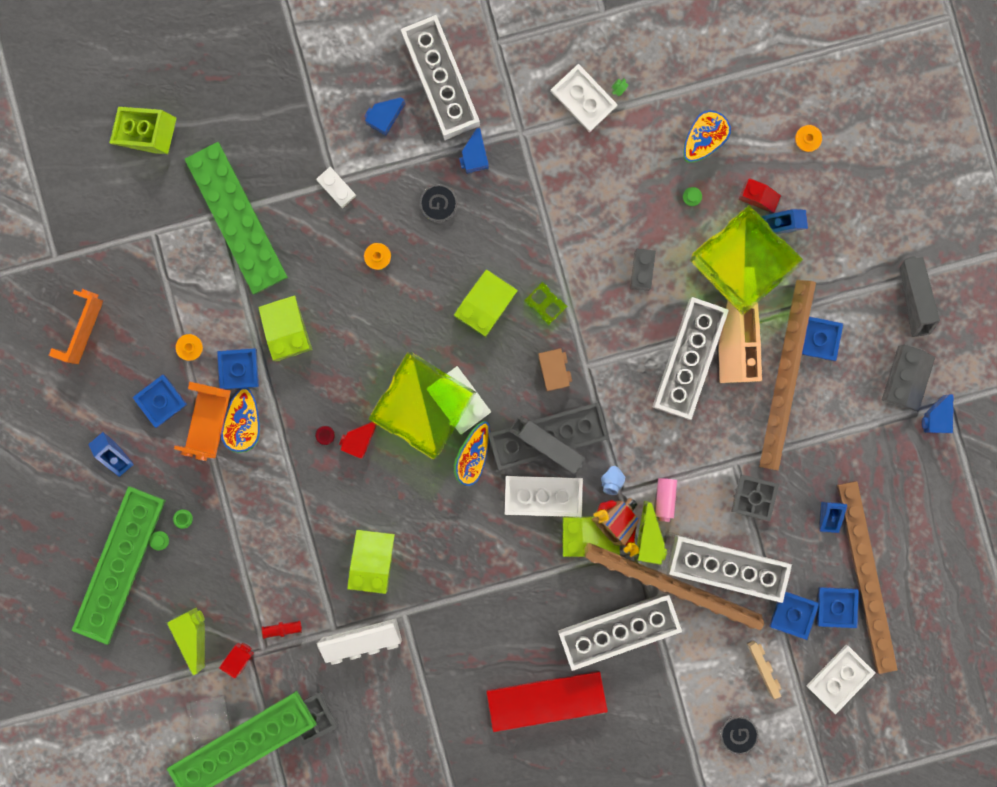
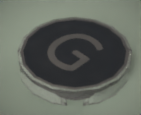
(438, 203)
(739, 735)

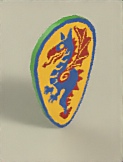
(706, 136)
(241, 423)
(472, 455)

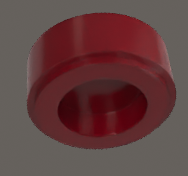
(325, 435)

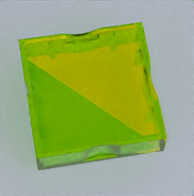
(746, 260)
(422, 405)

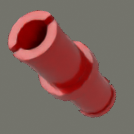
(281, 629)

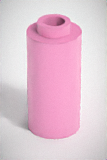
(665, 499)

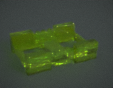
(550, 298)

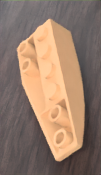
(740, 347)

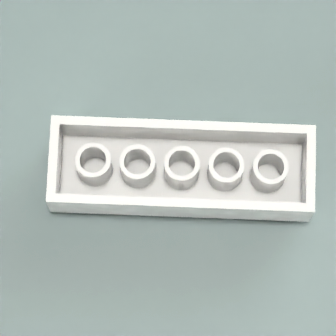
(440, 77)
(690, 358)
(729, 568)
(619, 631)

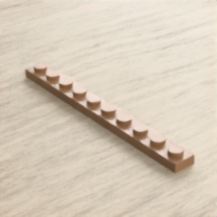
(787, 374)
(867, 578)
(669, 584)

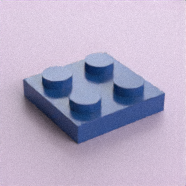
(822, 339)
(238, 368)
(159, 401)
(837, 607)
(794, 615)

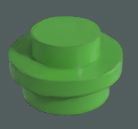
(619, 87)
(692, 196)
(183, 519)
(159, 540)

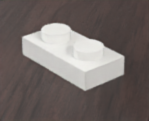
(336, 187)

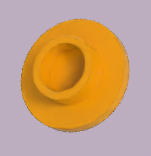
(808, 138)
(377, 256)
(189, 347)

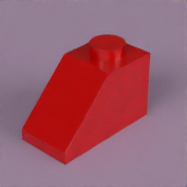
(759, 195)
(358, 440)
(237, 660)

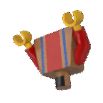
(618, 523)

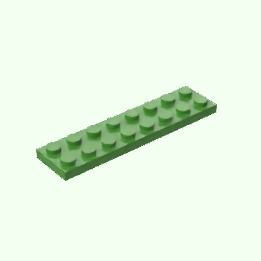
(236, 218)
(118, 565)
(244, 744)

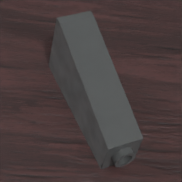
(919, 297)
(547, 444)

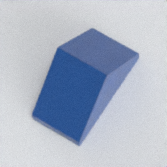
(832, 516)

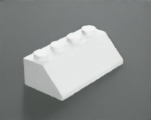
(360, 641)

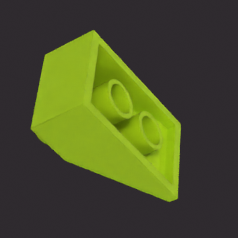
(143, 129)
(485, 303)
(284, 329)
(580, 531)
(649, 537)
(371, 561)
(190, 636)

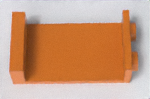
(82, 330)
(206, 421)

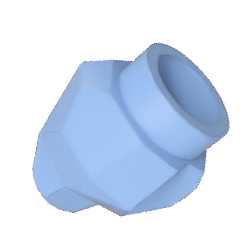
(612, 480)

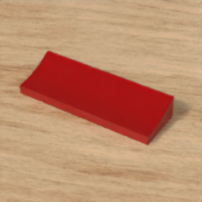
(546, 701)

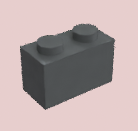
(642, 269)

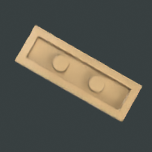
(765, 669)

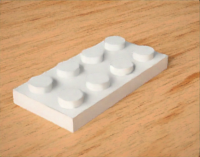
(543, 496)

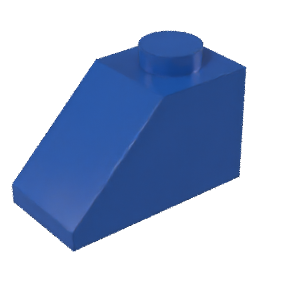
(384, 115)
(474, 154)
(787, 221)
(940, 416)
(110, 454)

